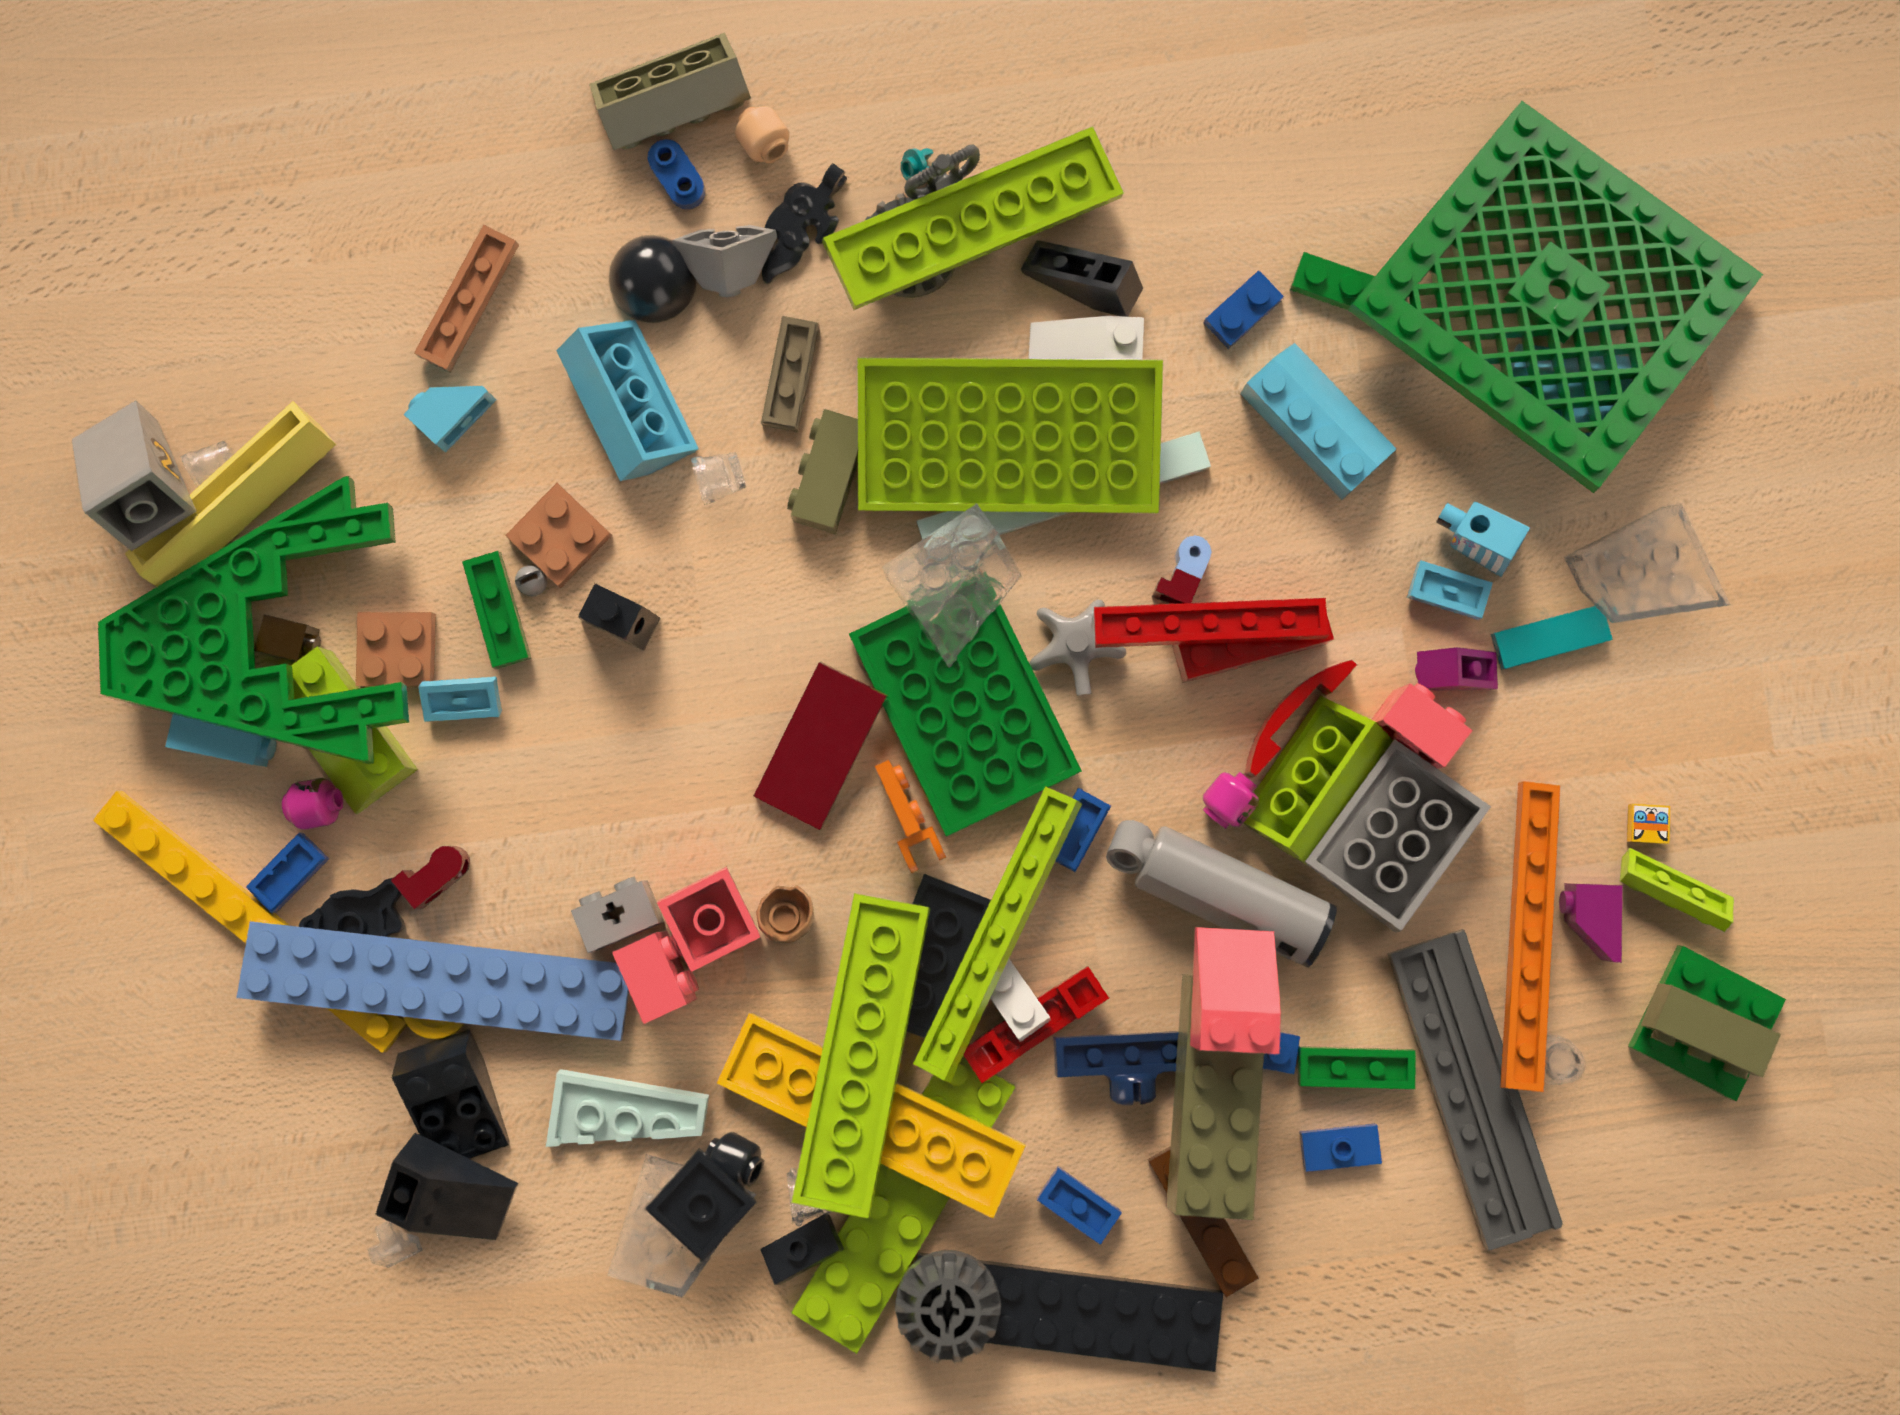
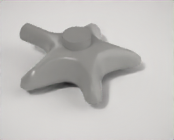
(1073, 644)

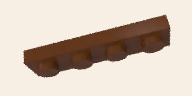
(1213, 1240)

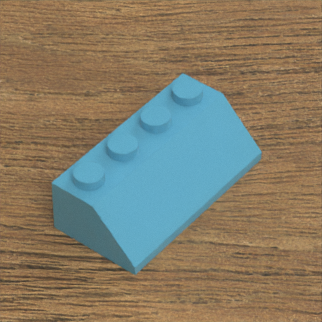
(626, 398)
(1317, 420)

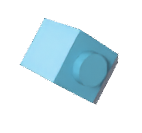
(448, 412)

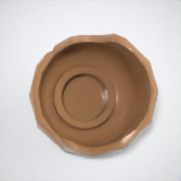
(785, 914)

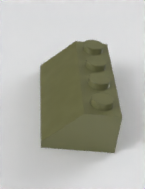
(670, 92)

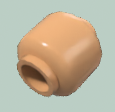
(762, 134)

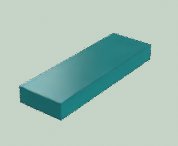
(1551, 637)

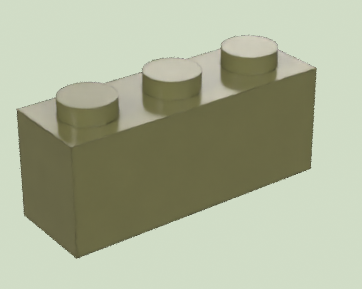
(826, 472)
(1709, 1031)

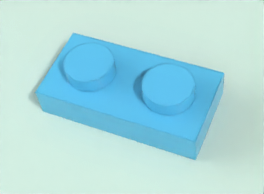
(1449, 590)
(460, 699)

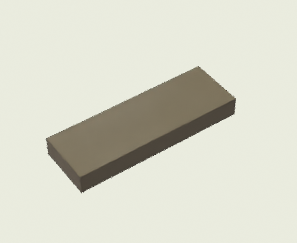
(790, 374)

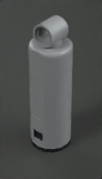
(1222, 889)

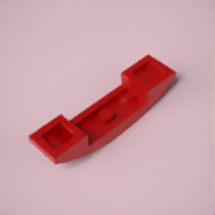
(1263, 746)
(1062, 1003)

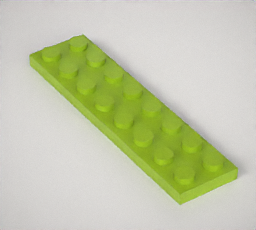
(972, 218)
(861, 1056)
(858, 1282)

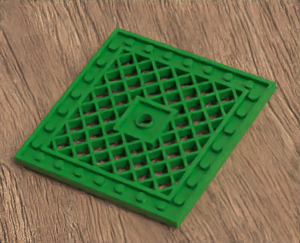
(1499, 392)

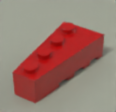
(1209, 659)

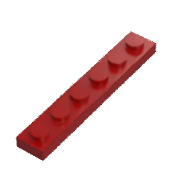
(1210, 622)

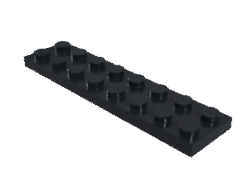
(1099, 1316)

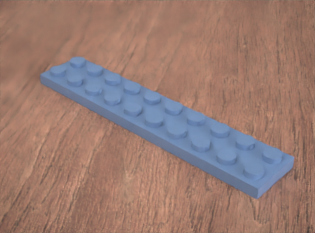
(433, 981)

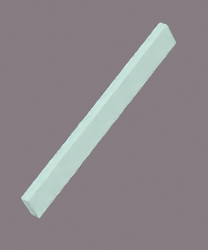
(1177, 459)

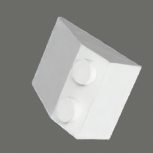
(1087, 338)

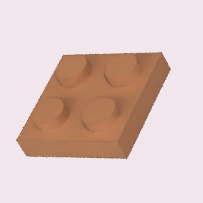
(558, 535)
(395, 648)

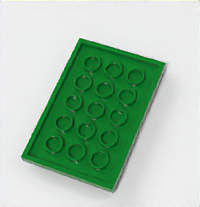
(970, 730)

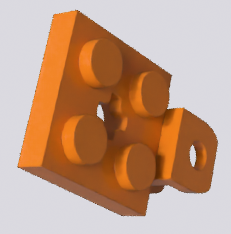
(907, 812)

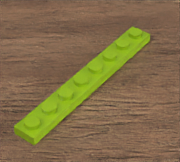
(997, 934)

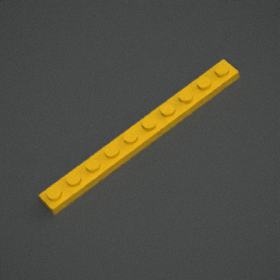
(215, 893)

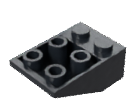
(451, 1095)
(444, 1193)

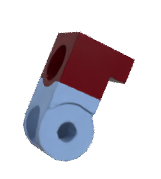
(1191, 563)

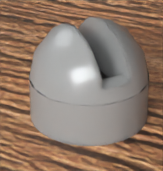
(533, 587)

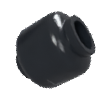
(737, 1157)

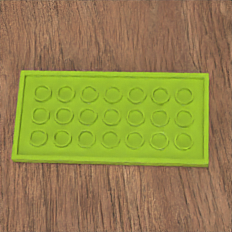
(1009, 434)

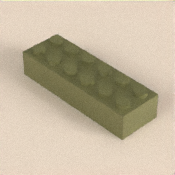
(1213, 1127)

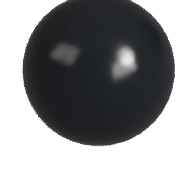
(651, 279)

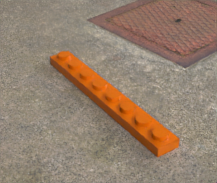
(1530, 937)

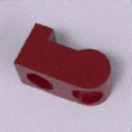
(441, 872)

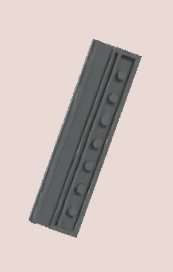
(1464, 1069)

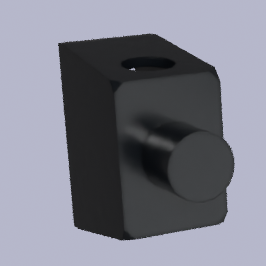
(618, 616)

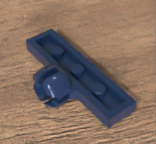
(1126, 1059)

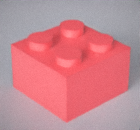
(1422, 724)
(708, 919)
(656, 975)

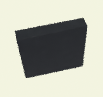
(700, 1204)

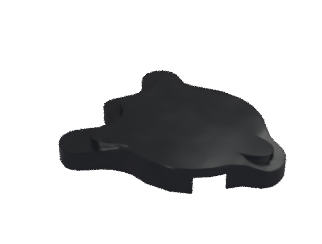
(359, 912)

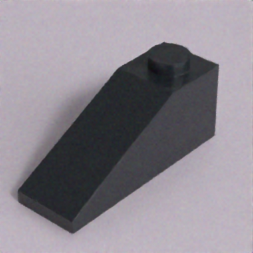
(1088, 277)

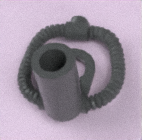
(936, 174)

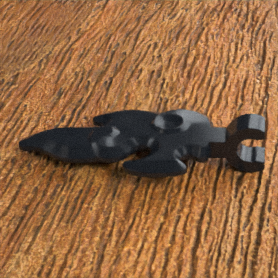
(802, 207)

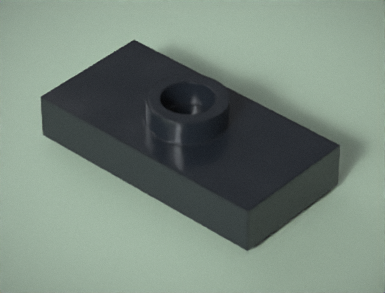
(802, 1249)

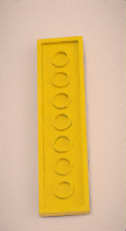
(922, 1135)

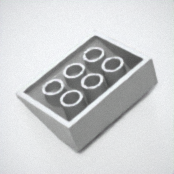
(1397, 836)

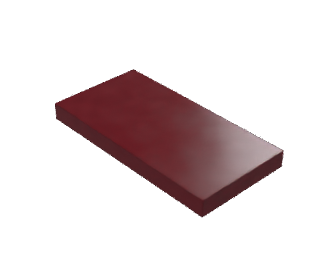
(820, 745)

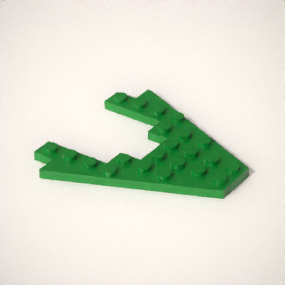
(193, 639)

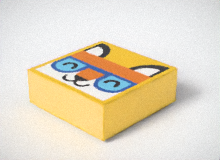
(1648, 823)

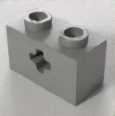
(601, 931)

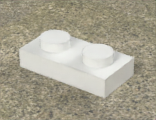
(1018, 1003)

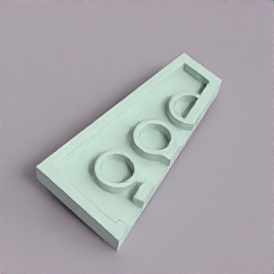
(607, 1108)

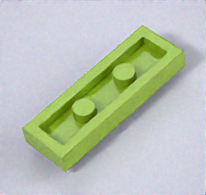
(1677, 889)

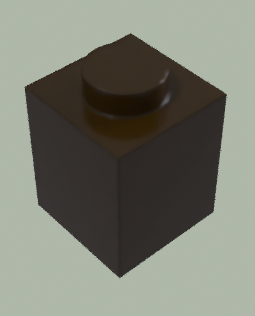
(286, 638)

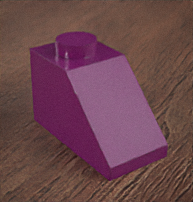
(1457, 669)
(1595, 917)

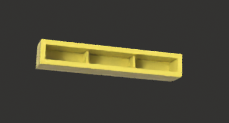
(236, 494)

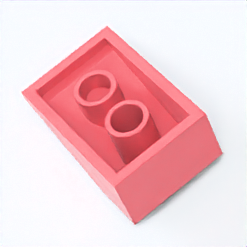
(1235, 991)

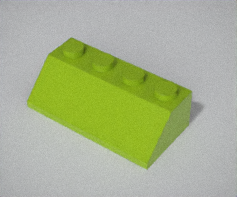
(1316, 777)
(359, 782)

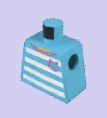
(1497, 536)

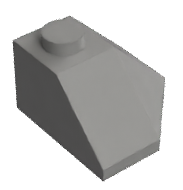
(726, 259)

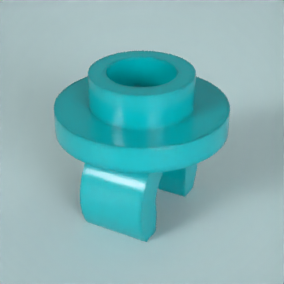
(914, 161)

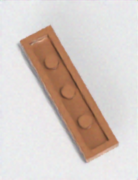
(466, 298)

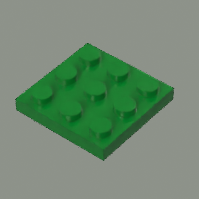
(1720, 987)

